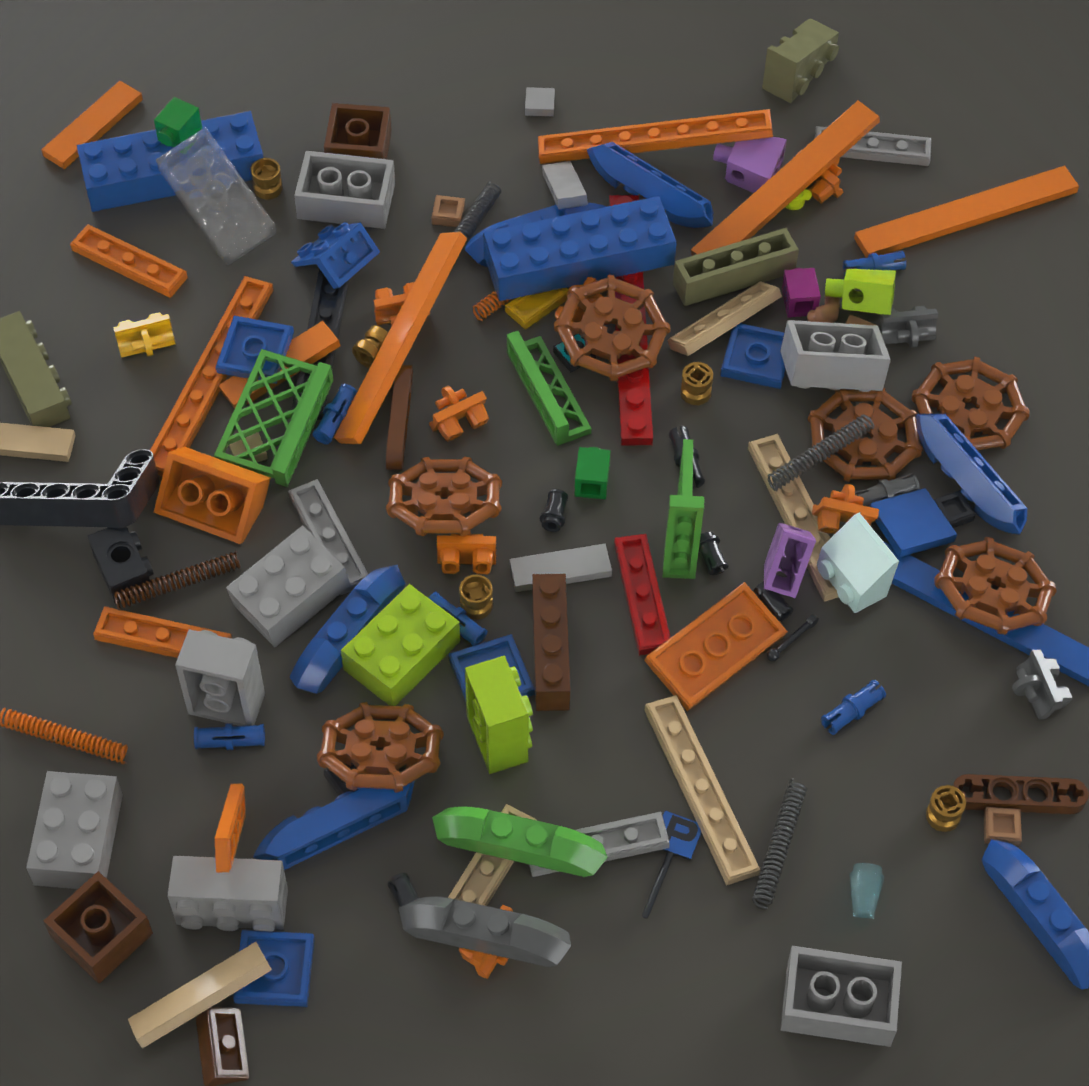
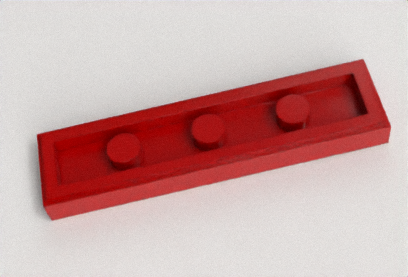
(642, 592)

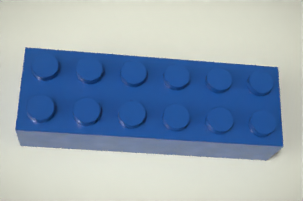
(125, 168)
(579, 246)

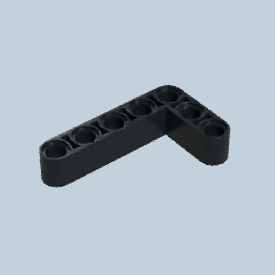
(83, 504)

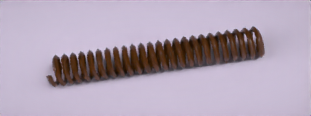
(160, 580)

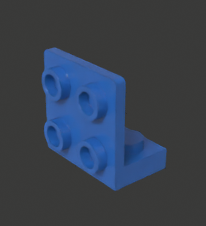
(338, 252)

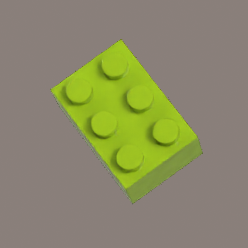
(400, 645)
(498, 714)

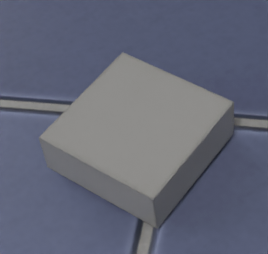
(539, 101)

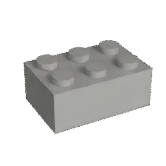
(345, 189)
(835, 356)
(288, 586)
(220, 678)
(74, 829)
(244, 897)
(841, 996)

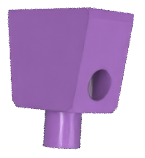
(751, 161)
(790, 555)

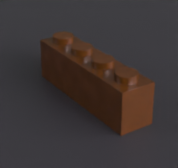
(551, 642)

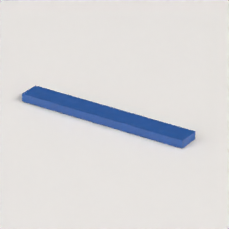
(1070, 655)

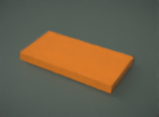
(715, 646)

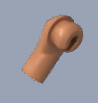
(826, 313)

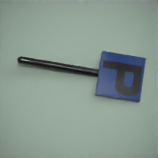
(683, 839)

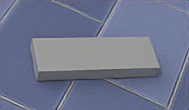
(564, 185)
(577, 563)

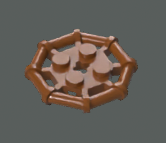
(612, 311)
(981, 394)
(883, 436)
(461, 495)
(991, 605)
(376, 767)

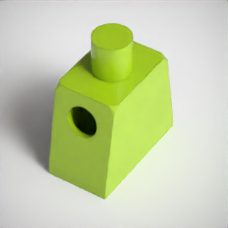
(876, 290)

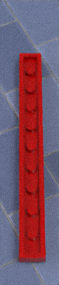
(634, 387)

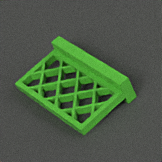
(302, 417)
(683, 523)

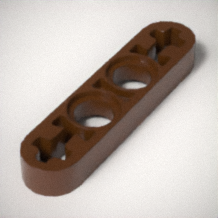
(399, 418)
(1018, 788)

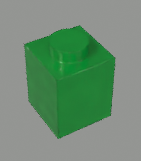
(177, 122)
(592, 473)

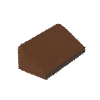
(222, 1046)

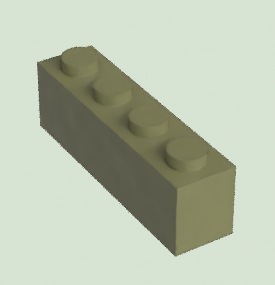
(734, 266)
(29, 373)

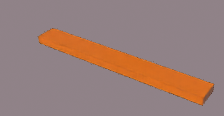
(658, 135)
(791, 179)
(966, 212)
(400, 338)
(203, 383)

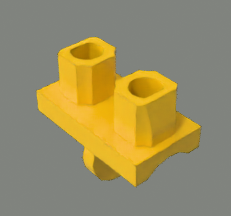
(144, 335)

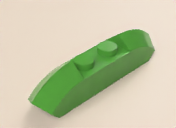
(520, 840)

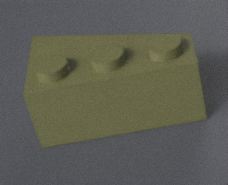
(799, 59)

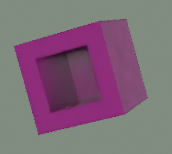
(800, 291)

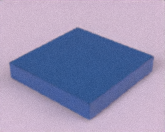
(245, 342)
(754, 356)
(913, 522)
(486, 651)
(291, 966)

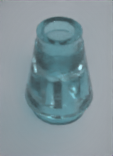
(866, 886)

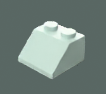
(858, 564)

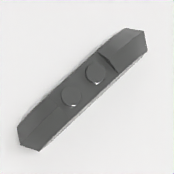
(485, 930)

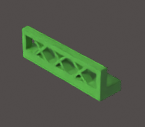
(542, 393)

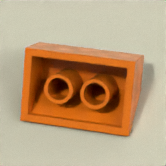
(211, 494)

